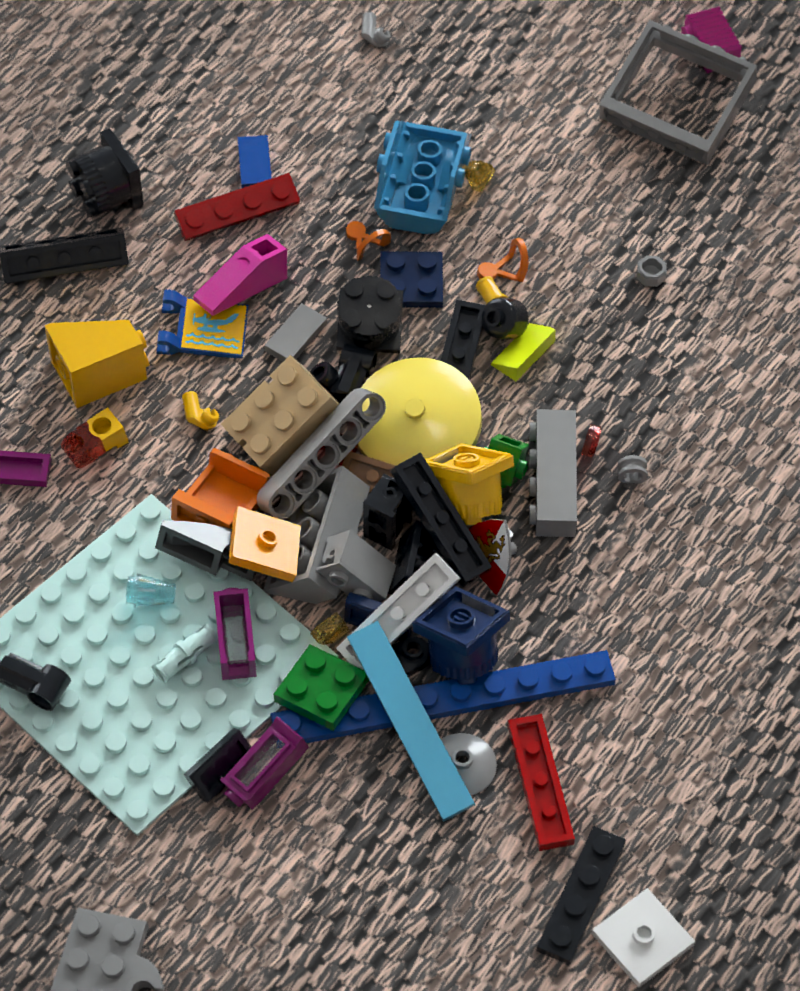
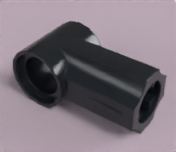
(353, 370)
(40, 684)

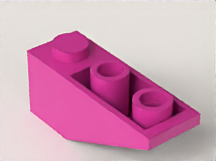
(245, 274)

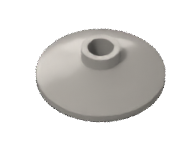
(481, 763)

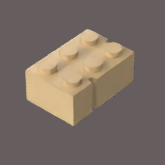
(280, 415)

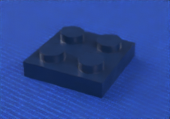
(417, 275)

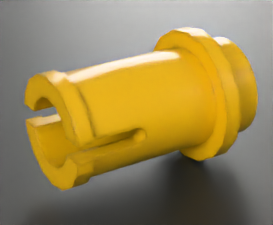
(488, 289)

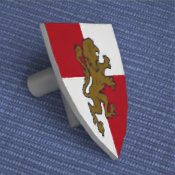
(496, 544)

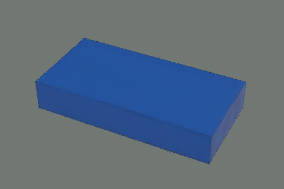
(254, 159)

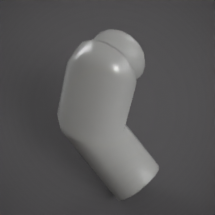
(371, 33)

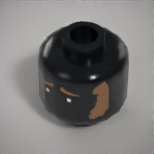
(505, 318)

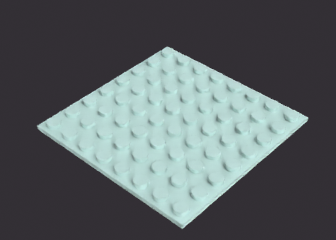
(117, 720)

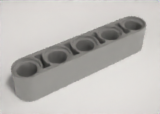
(336, 448)

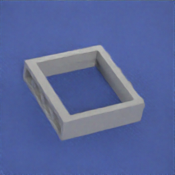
(660, 131)

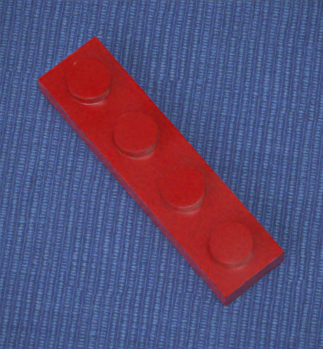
(236, 206)
(540, 782)

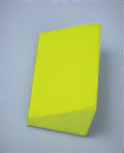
(524, 351)

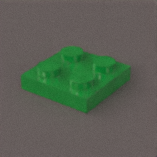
(321, 687)

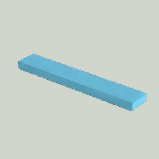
(411, 721)

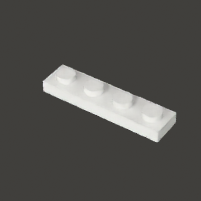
(407, 603)

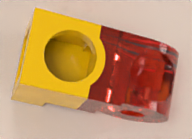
(94, 438)

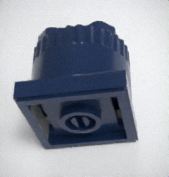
(462, 634)

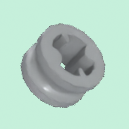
(632, 469)

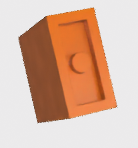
(219, 491)

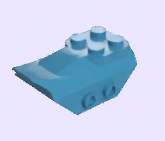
(420, 176)

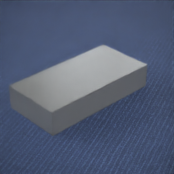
(296, 333)

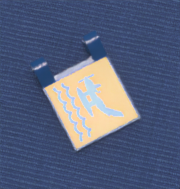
(200, 331)

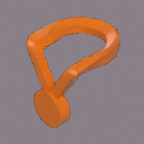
(357, 231)
(489, 269)

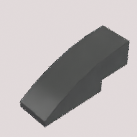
(200, 545)

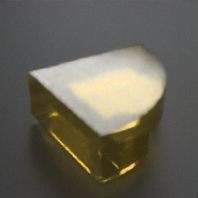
(478, 174)
(330, 630)

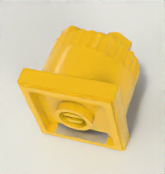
(472, 479)

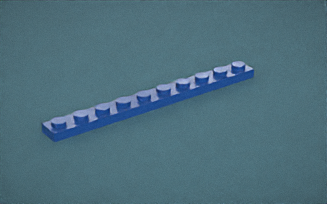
(451, 698)

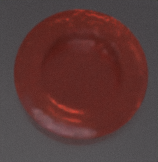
(591, 440)

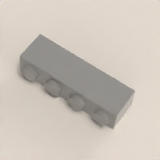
(554, 473)

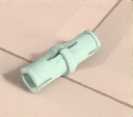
(184, 653)

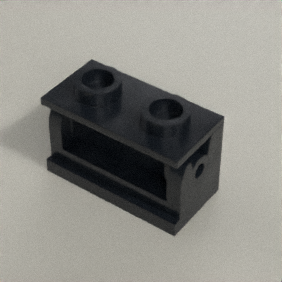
(385, 512)

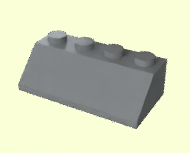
(328, 511)

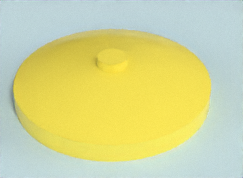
(425, 411)

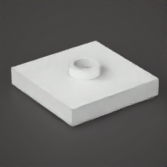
(643, 937)

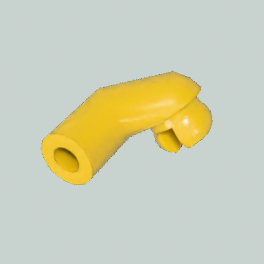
(195, 415)

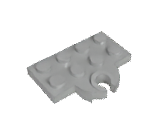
(105, 955)

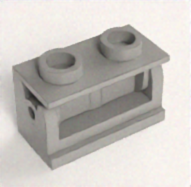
(356, 566)

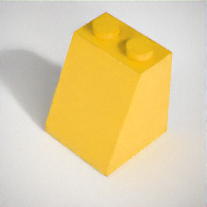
(97, 357)

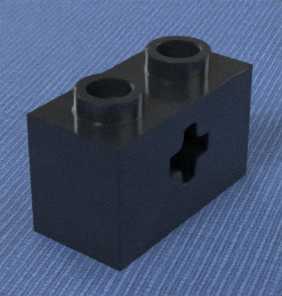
(413, 551)

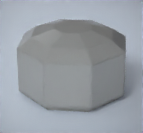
(651, 271)

